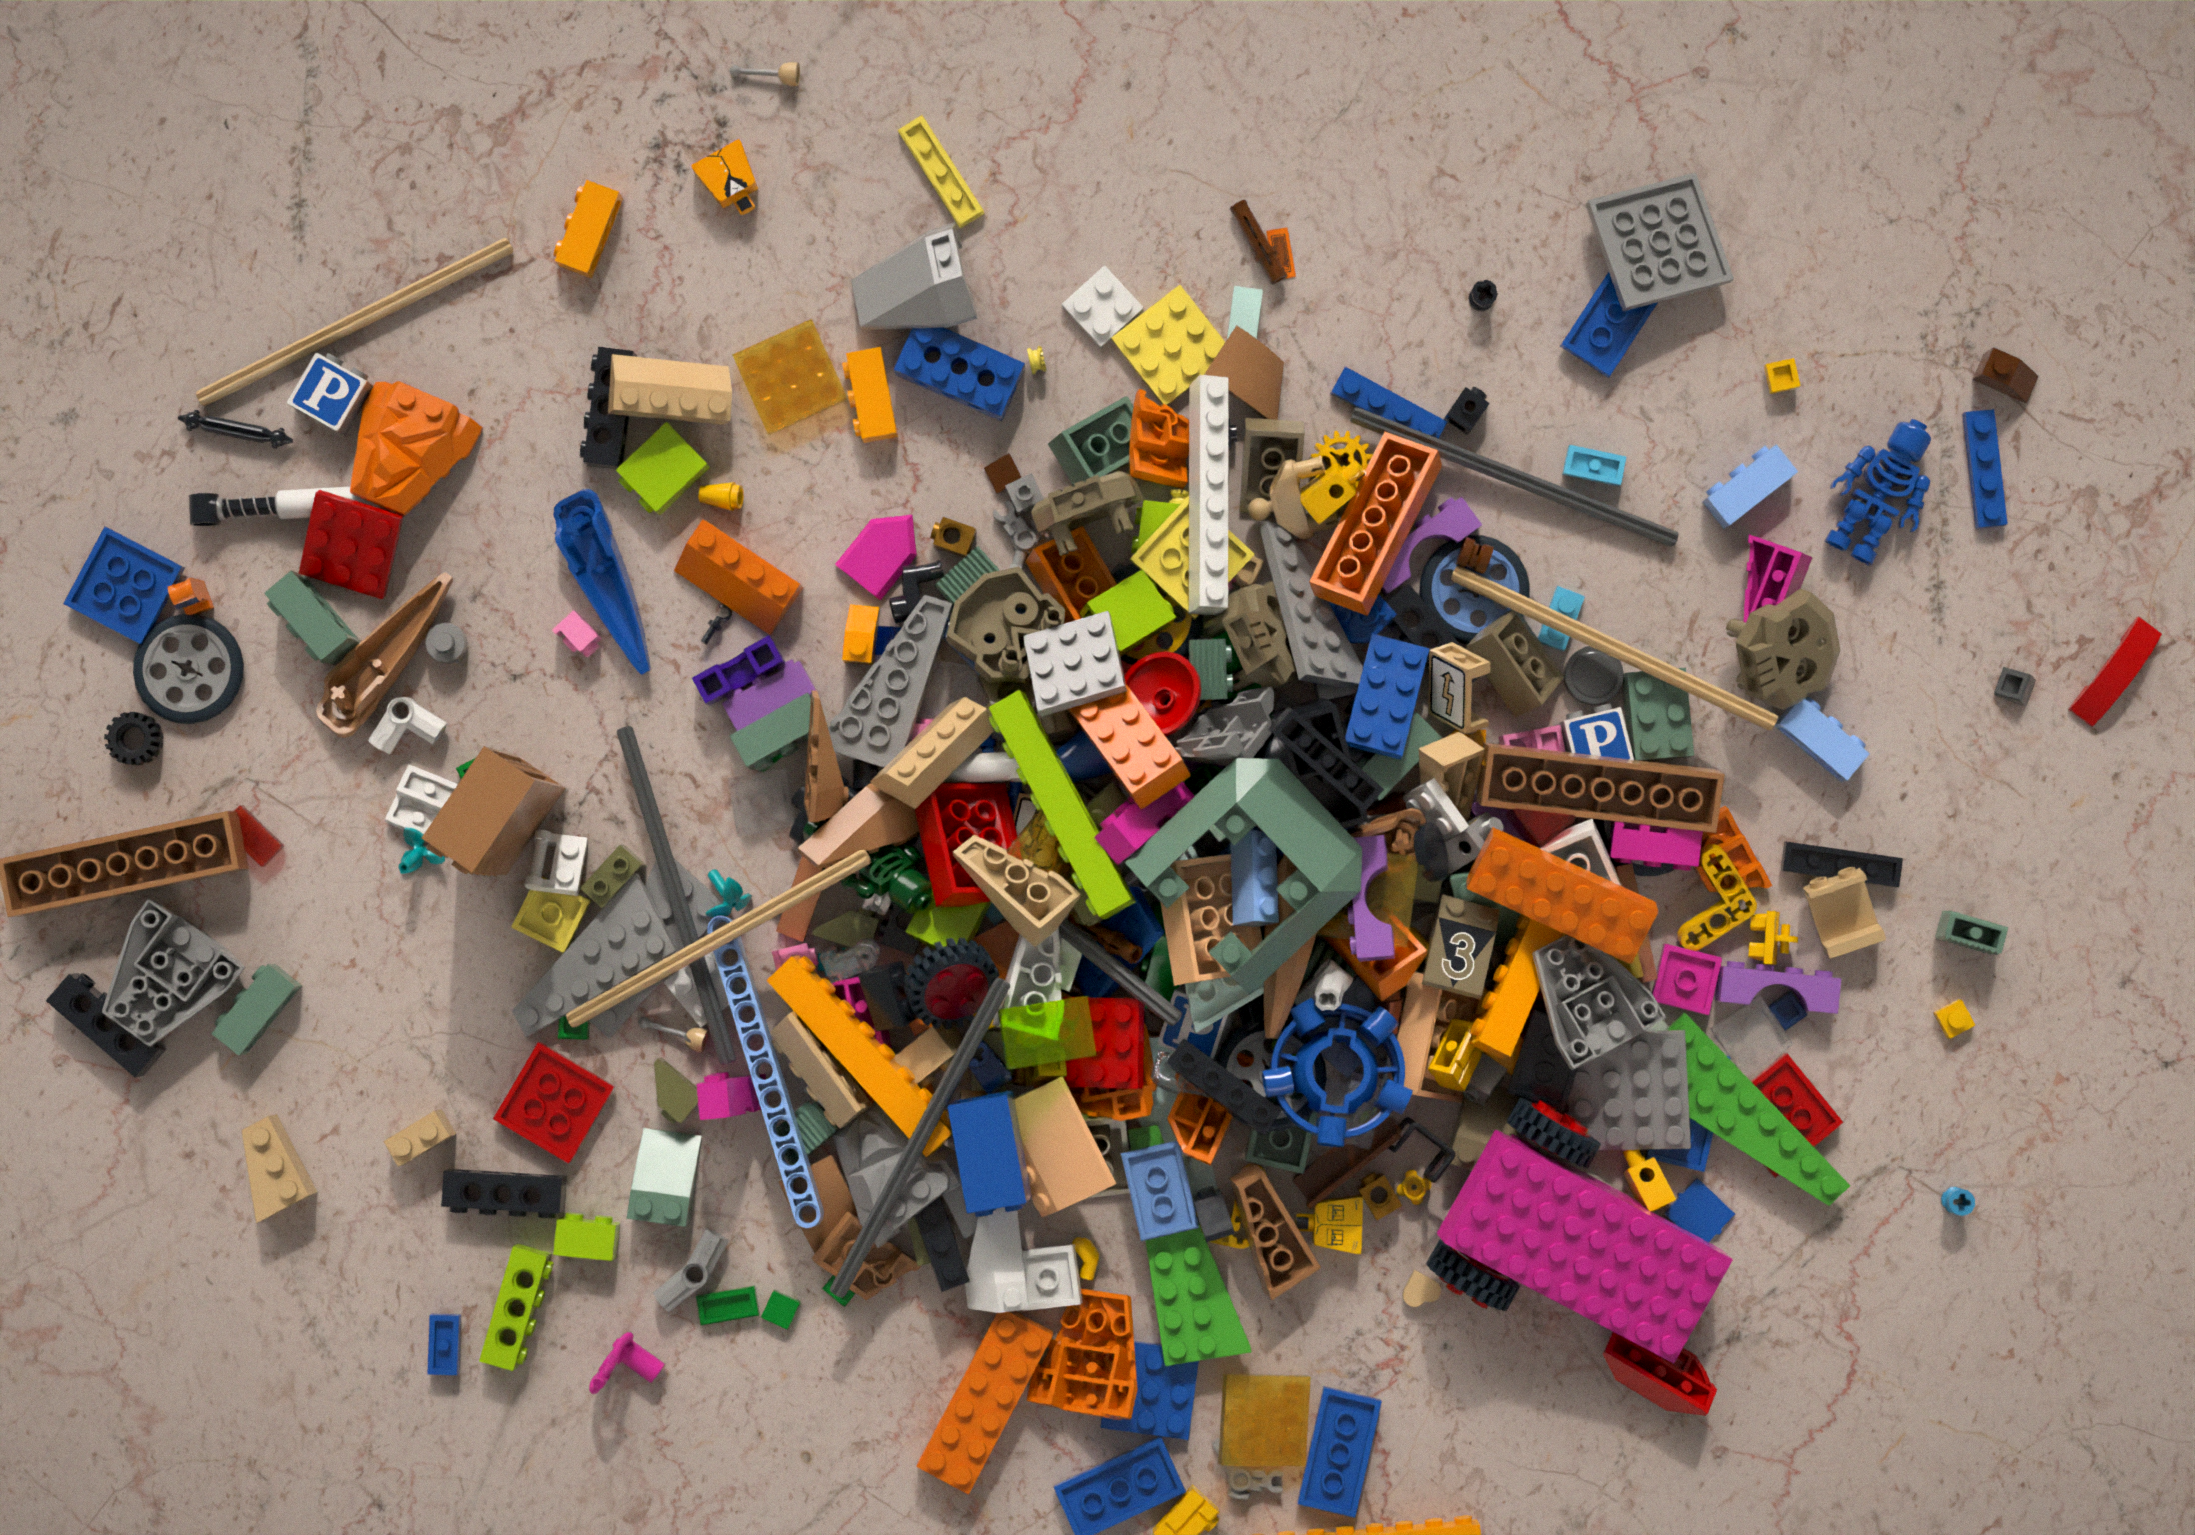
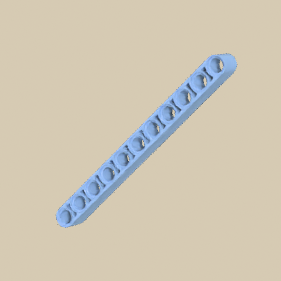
(774, 1083)

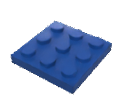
(123, 585)
(1162, 1398)

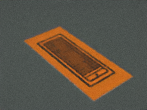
(1280, 240)

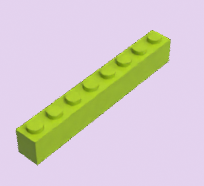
(1061, 804)

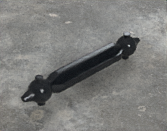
(235, 429)

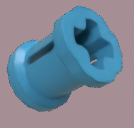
(1962, 1208)

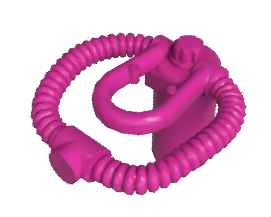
(631, 1355)

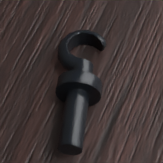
(715, 625)

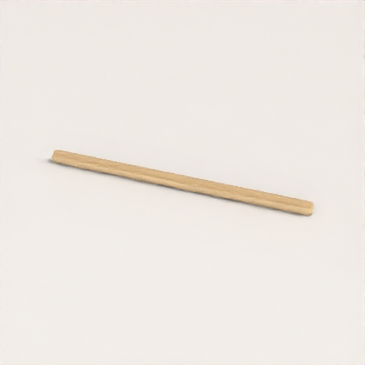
(354, 322)
(1614, 648)
(719, 938)

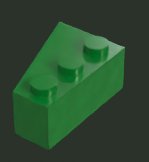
(1156, 965)

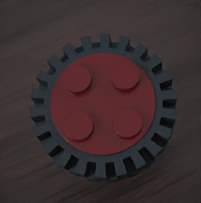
(949, 982)

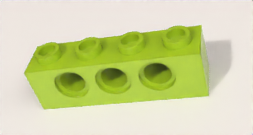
(495, 1348)

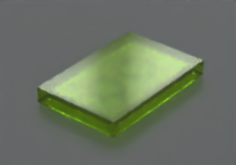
(1046, 1032)

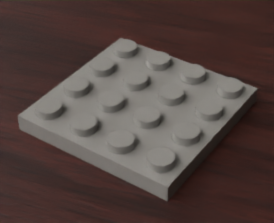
(1659, 241)
(1636, 1094)

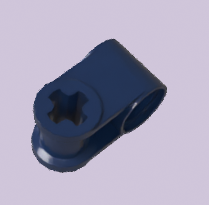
(989, 1070)

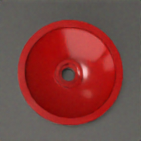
(1161, 678)

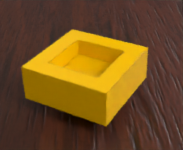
(1782, 375)
(1954, 1019)

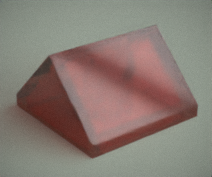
(1538, 826)

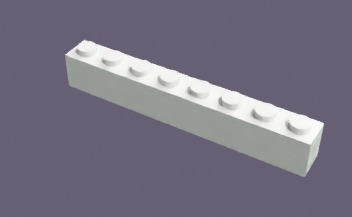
(1208, 495)

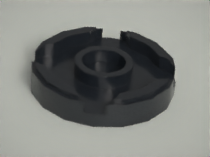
(1431, 852)

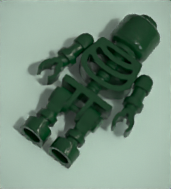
(890, 872)

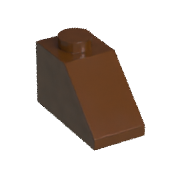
(2006, 374)

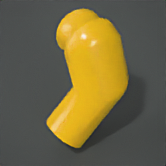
(1089, 1255)

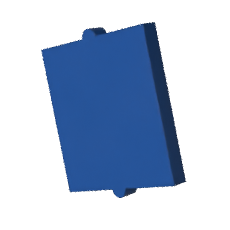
(1699, 1211)

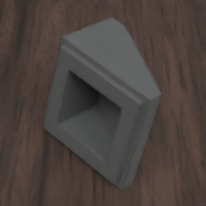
(2015, 686)

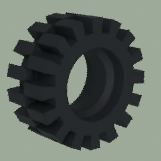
(116, 738)

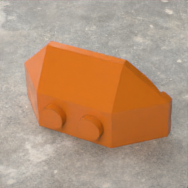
(1201, 1122)

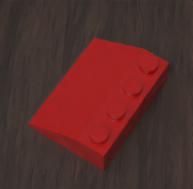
(951, 818)

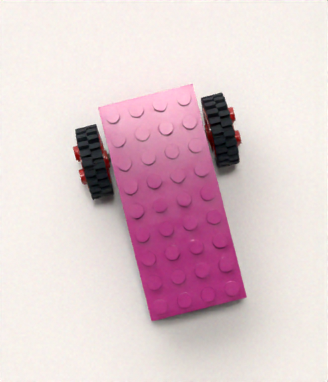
(1572, 1238)

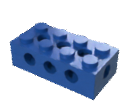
(962, 388)

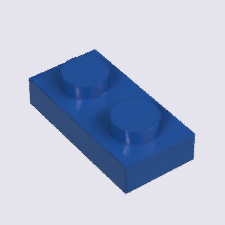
(444, 1344)

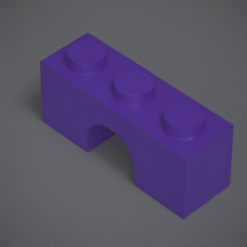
(738, 672)

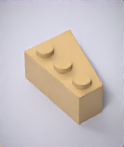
(1455, 766)
(930, 1053)
(274, 1168)

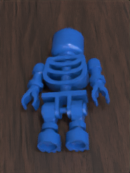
(1906, 445)

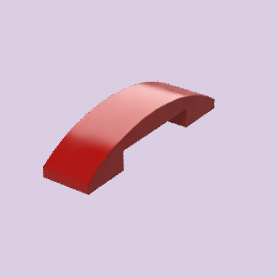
(2117, 672)

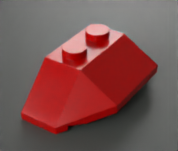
(1672, 1386)

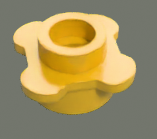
(1415, 1195)

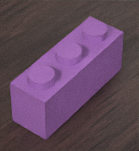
(768, 694)

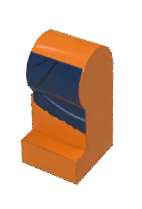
(191, 596)

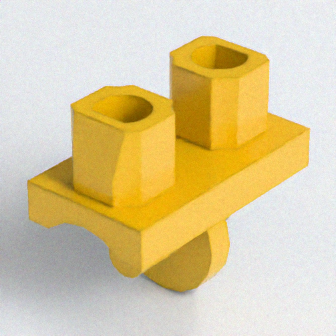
(1770, 924)

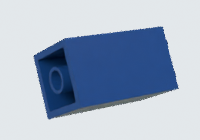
(990, 1153)

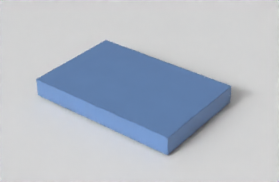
(1159, 1190)

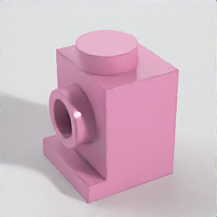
(578, 634)
(782, 955)

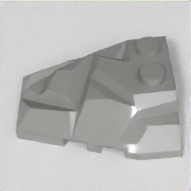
(1227, 730)
(868, 1155)

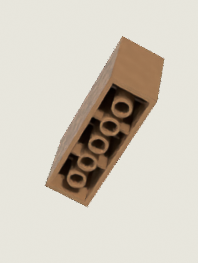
(492, 813)

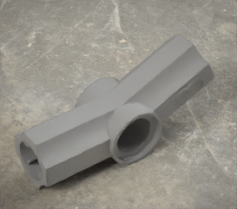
(681, 1285)

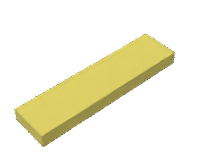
(941, 171)

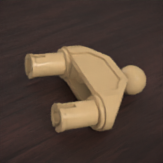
(1286, 499)

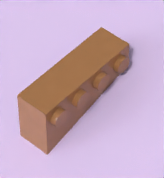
(1273, 1238)

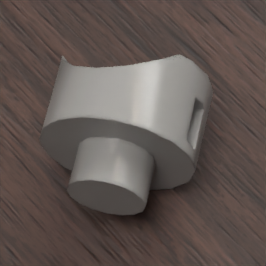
(446, 643)

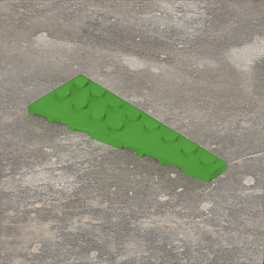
(1741, 1115)
(1188, 1291)

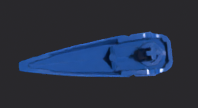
(598, 567)

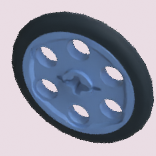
(1436, 593)

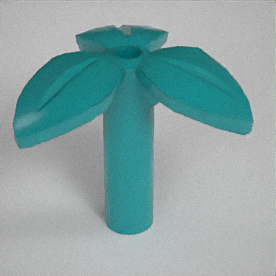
(413, 858)
(730, 892)

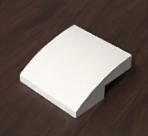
(418, 799)

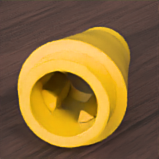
(722, 495)

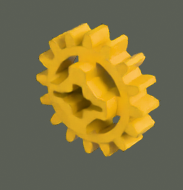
(1347, 452)

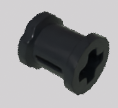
(1484, 305)

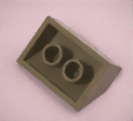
(1518, 662)

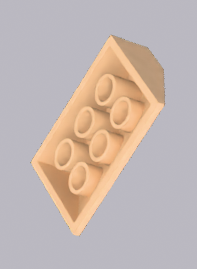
(1202, 919)
(1421, 1029)
(1059, 1149)

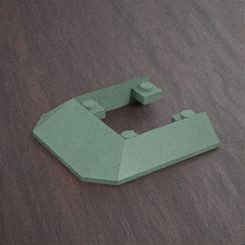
(1267, 796)

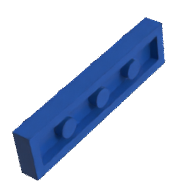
(1380, 401)
(1984, 468)

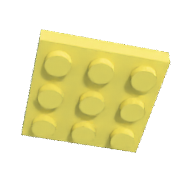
(1170, 345)
(1166, 556)

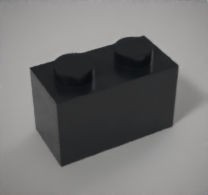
(886, 996)

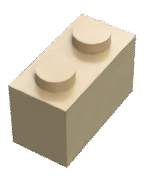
(419, 1137)

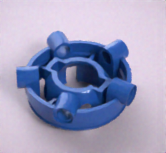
(1376, 1028)

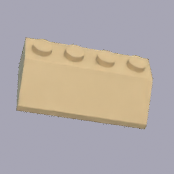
(670, 390)
(935, 752)
(821, 1070)

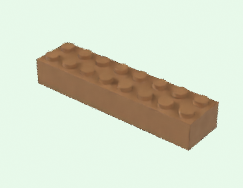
(1600, 787)
(122, 864)

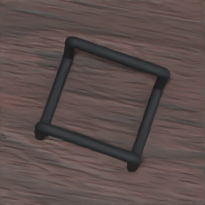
(1444, 1148)

